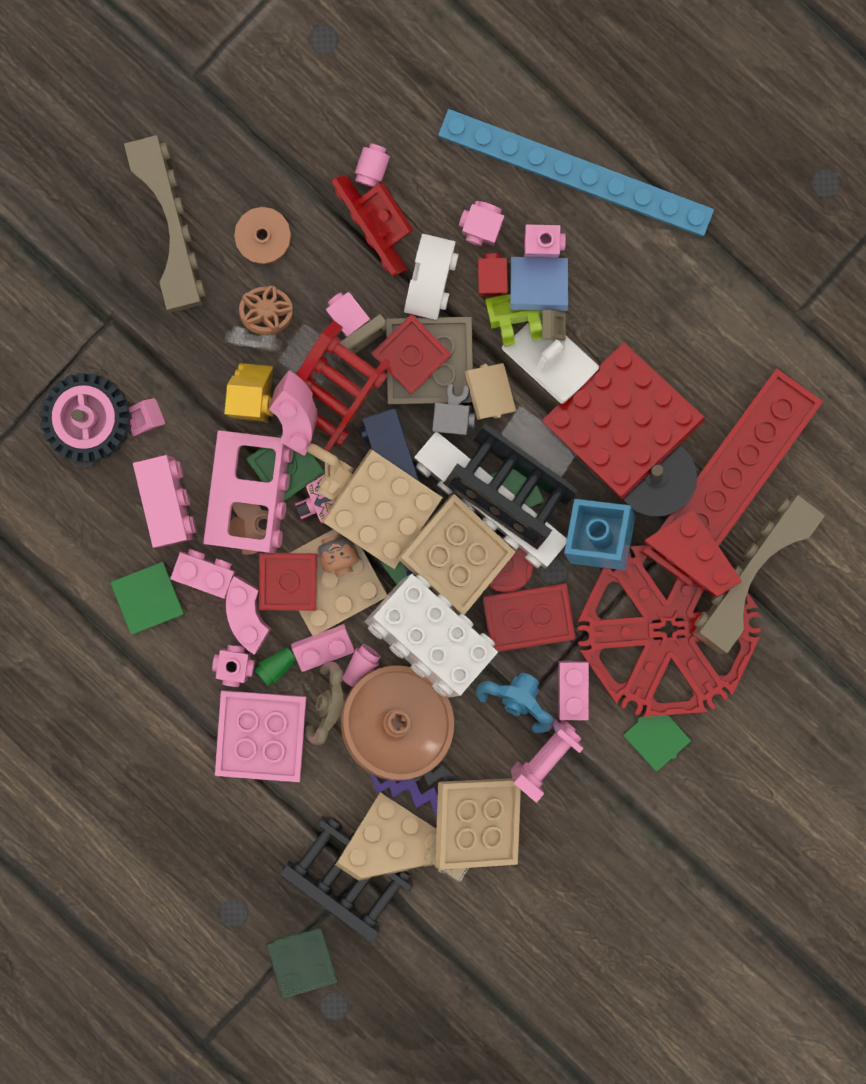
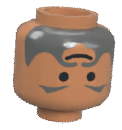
(337, 555)

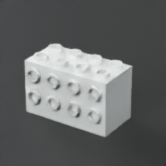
(431, 636)

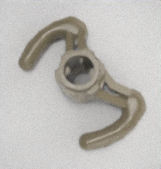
(328, 704)

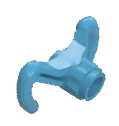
(519, 699)

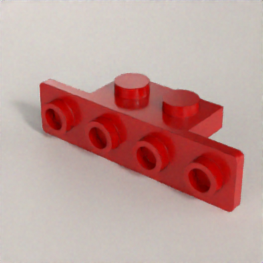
(378, 218)

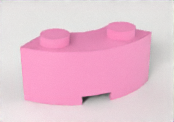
(296, 411)
(244, 614)

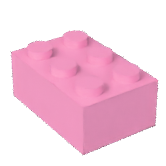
(164, 501)

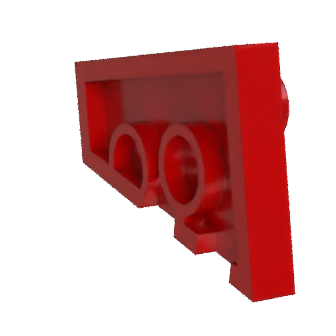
(696, 553)

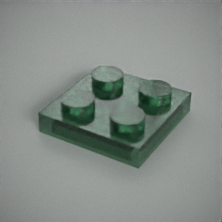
(302, 962)

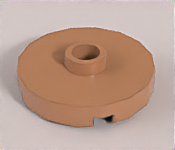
(265, 250)

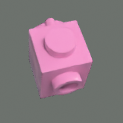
(481, 223)
(543, 241)

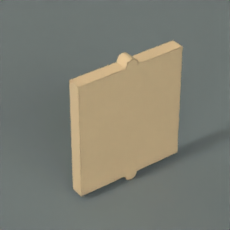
(490, 391)

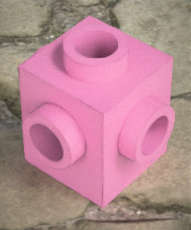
(244, 664)

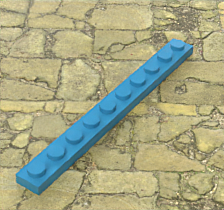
(575, 173)

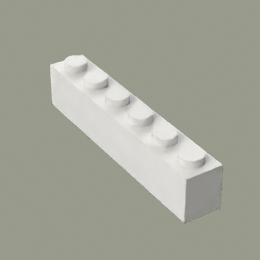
(440, 457)

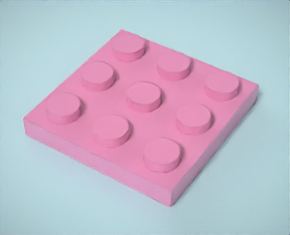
(260, 736)

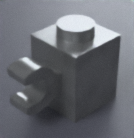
(454, 417)

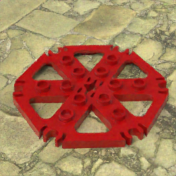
(657, 653)

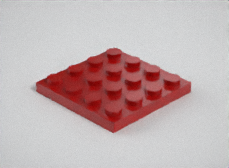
(623, 421)

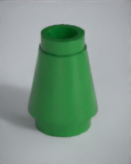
(275, 666)

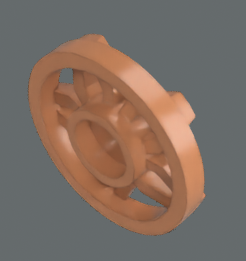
(265, 310)

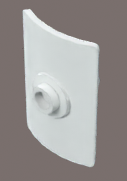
(554, 364)

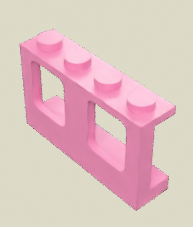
(229, 489)

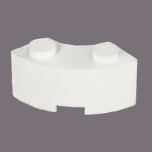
(430, 276)

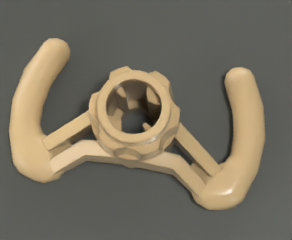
(336, 472)

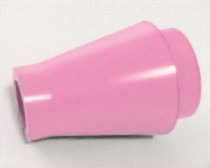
(362, 663)

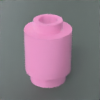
(371, 165)

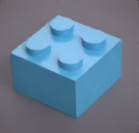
(600, 534)

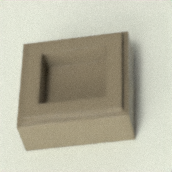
(554, 325)

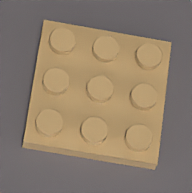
(382, 508)
(457, 554)
(342, 595)
(477, 823)

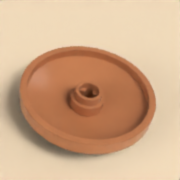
(396, 724)

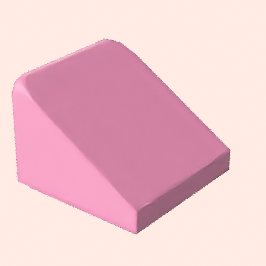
(145, 416)

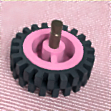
(85, 417)

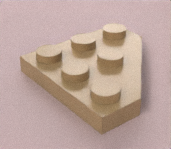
(387, 842)

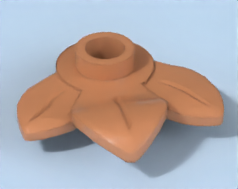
(247, 523)

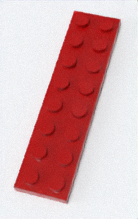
(745, 460)

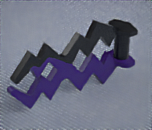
(411, 785)

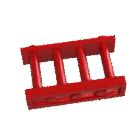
(316, 362)

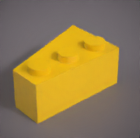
(250, 393)

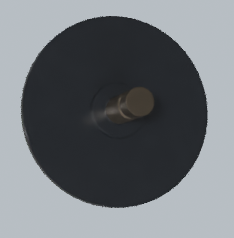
(666, 486)

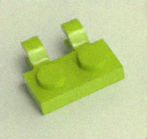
(503, 317)

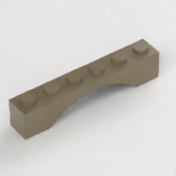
(179, 282)
(724, 621)

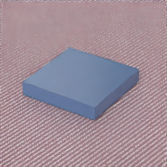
(539, 283)

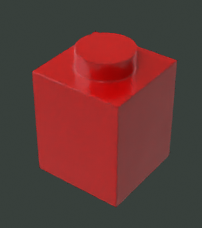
(492, 275)

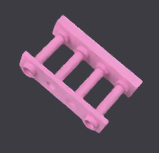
(529, 776)

